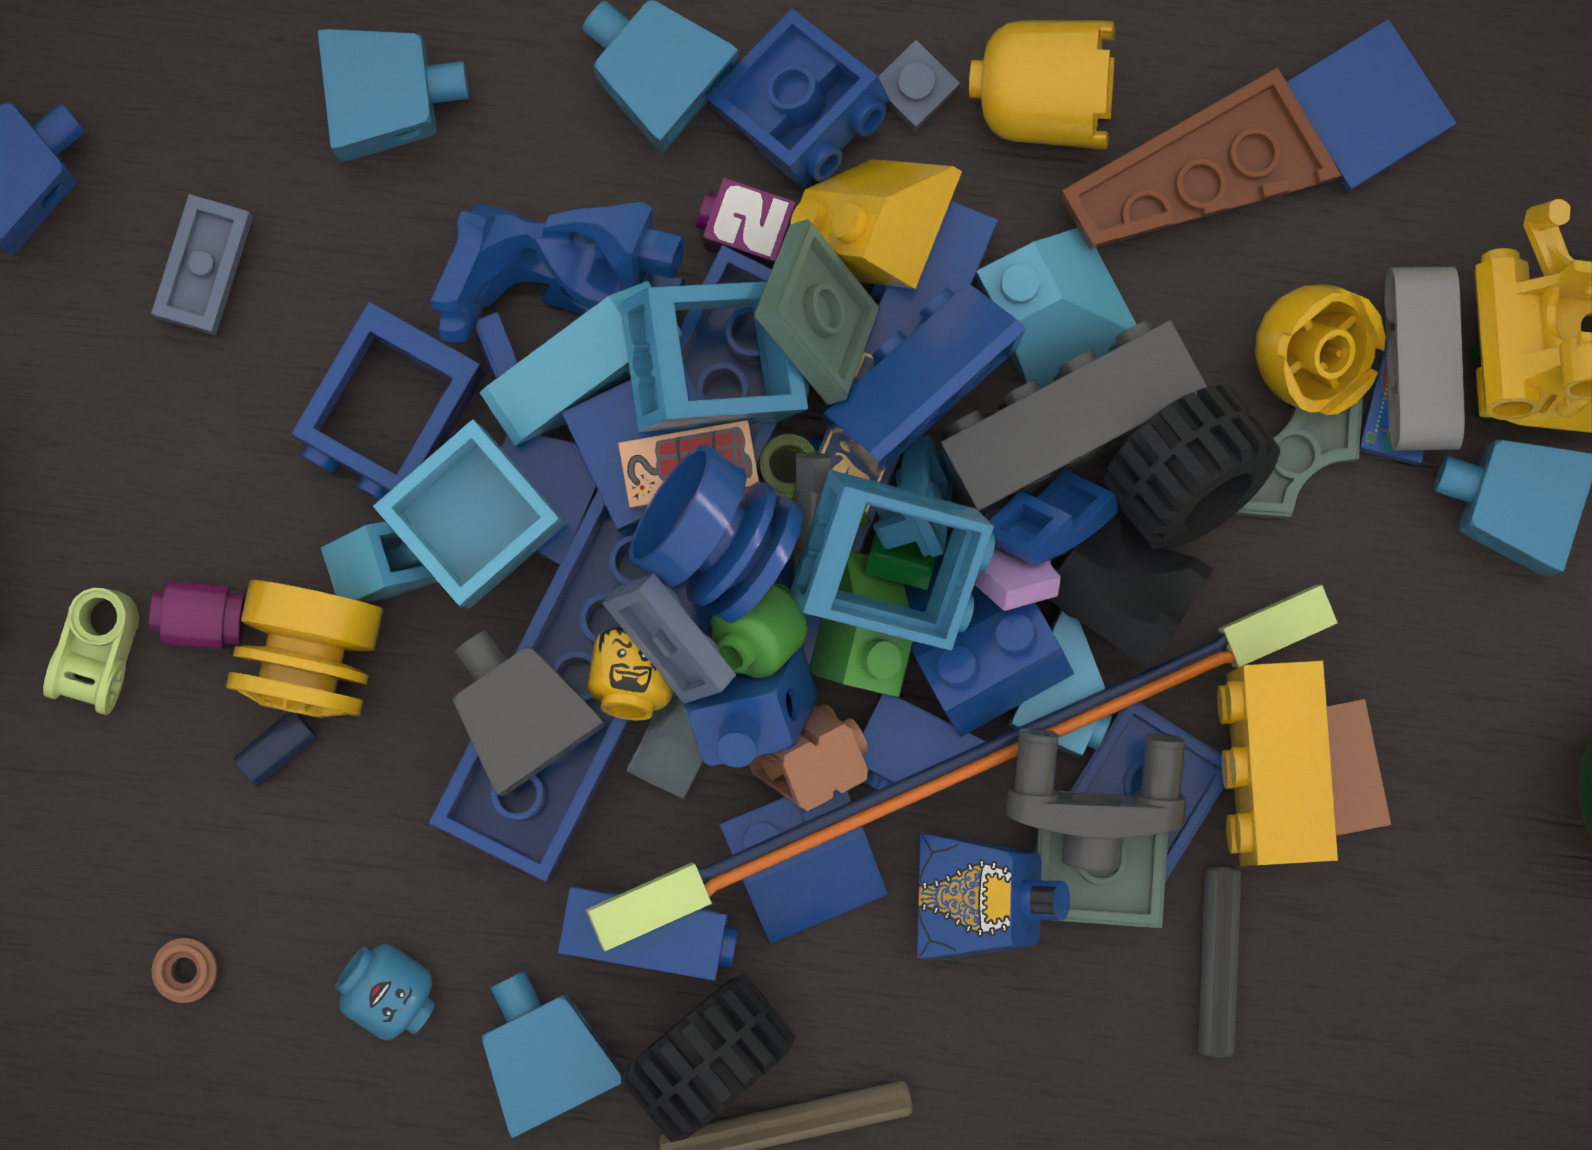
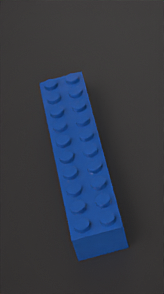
(542, 815)

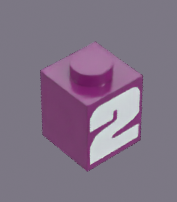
(745, 221)

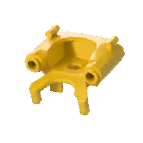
(1530, 330)

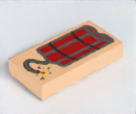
(651, 459)

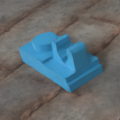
(925, 475)

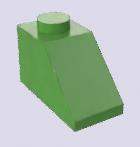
(858, 654)

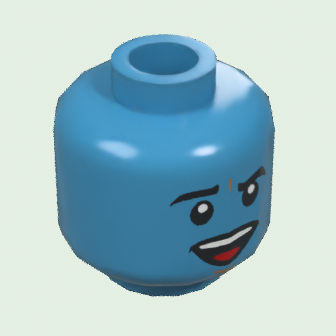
(385, 992)

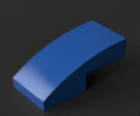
(1054, 520)

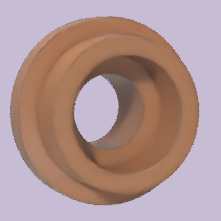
(164, 970)

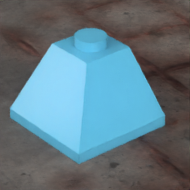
(1061, 299)

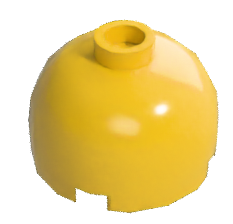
(1319, 348)

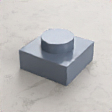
(917, 85)

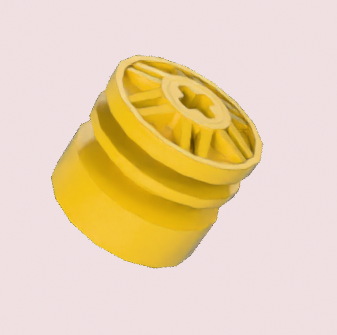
(304, 648)

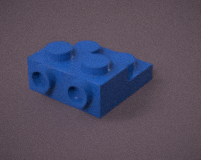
(800, 99)

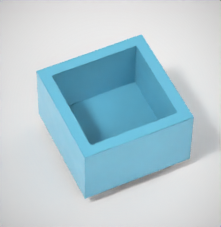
(469, 515)

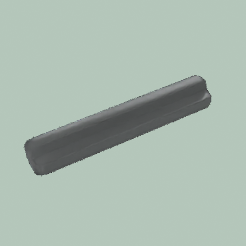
(1219, 962)

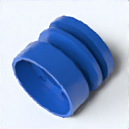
(716, 534)

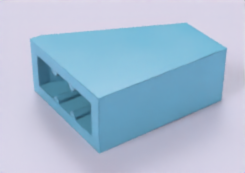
(563, 371)

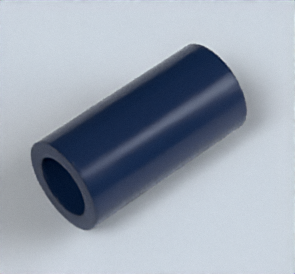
(274, 747)

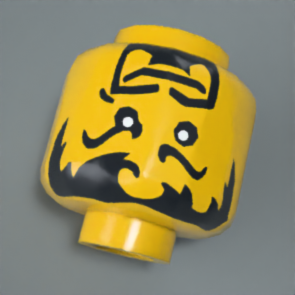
(625, 678)

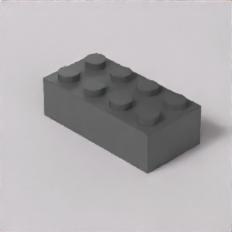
(1068, 422)

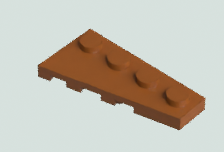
(1213, 162)

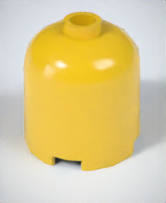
(1047, 82)

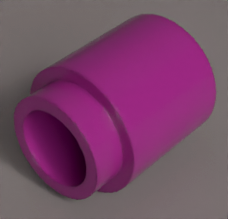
(197, 615)

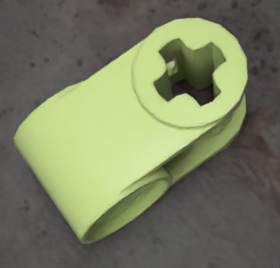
(91, 654)

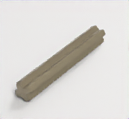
(800, 1120)

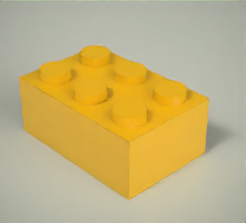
(1278, 764)

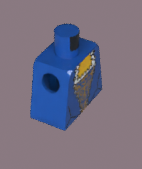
(982, 897)

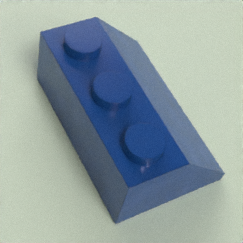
(923, 376)

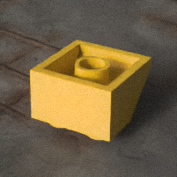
(881, 217)

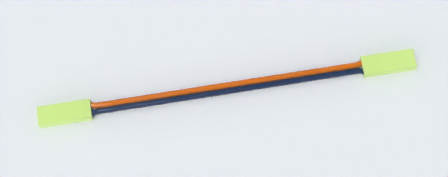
(683, 889)

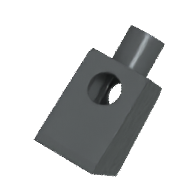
(518, 712)

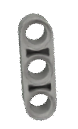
(1424, 358)

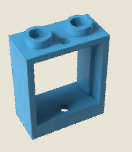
(659, 370)
(831, 541)

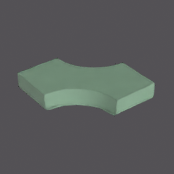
(1306, 446)

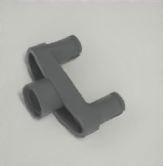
(1097, 821)

